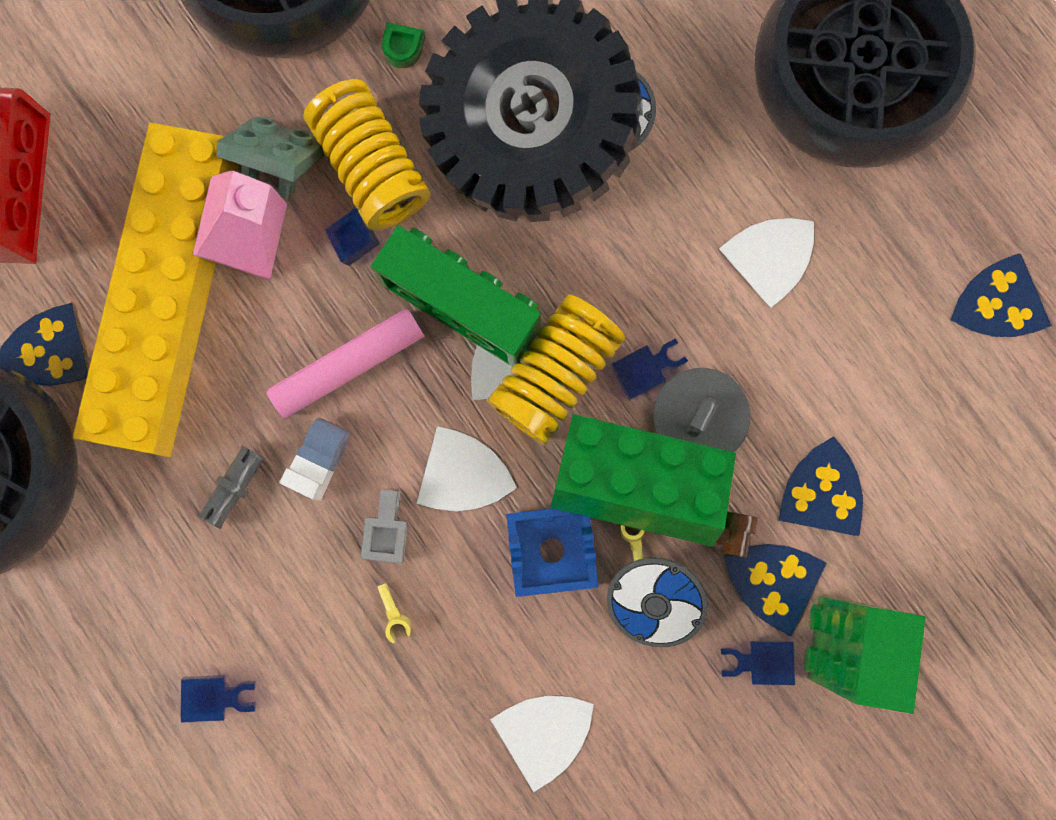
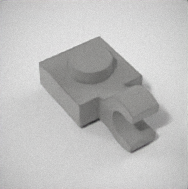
(385, 536)

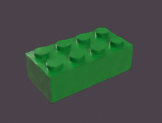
(456, 295)
(644, 480)
(865, 653)

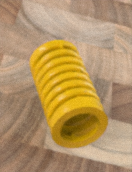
(370, 185)
(595, 339)

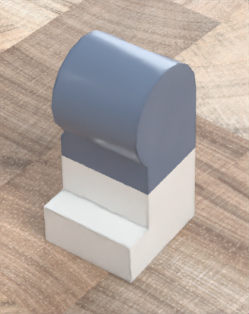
(316, 459)

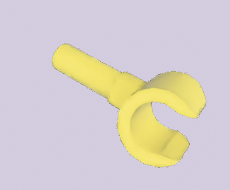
(634, 541)
(392, 613)

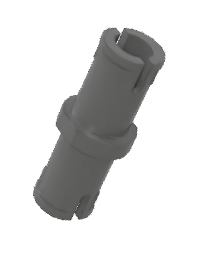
(231, 487)

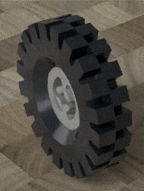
(505, 66)

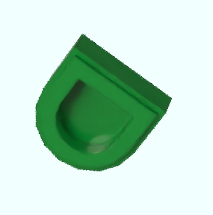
(402, 45)

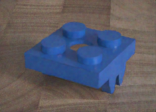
(534, 574)

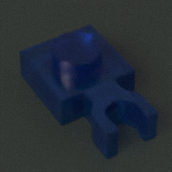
(643, 370)
(768, 662)
(208, 697)

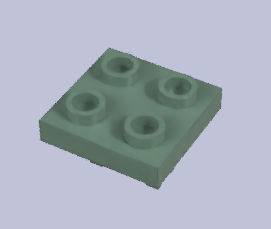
(271, 149)

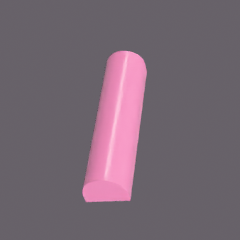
(344, 363)

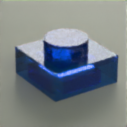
(351, 237)

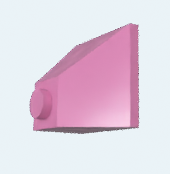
(241, 224)

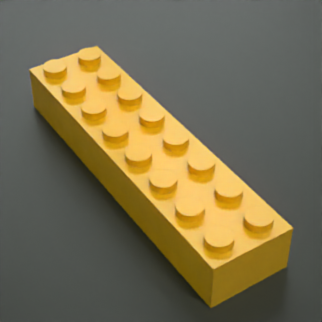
(153, 298)

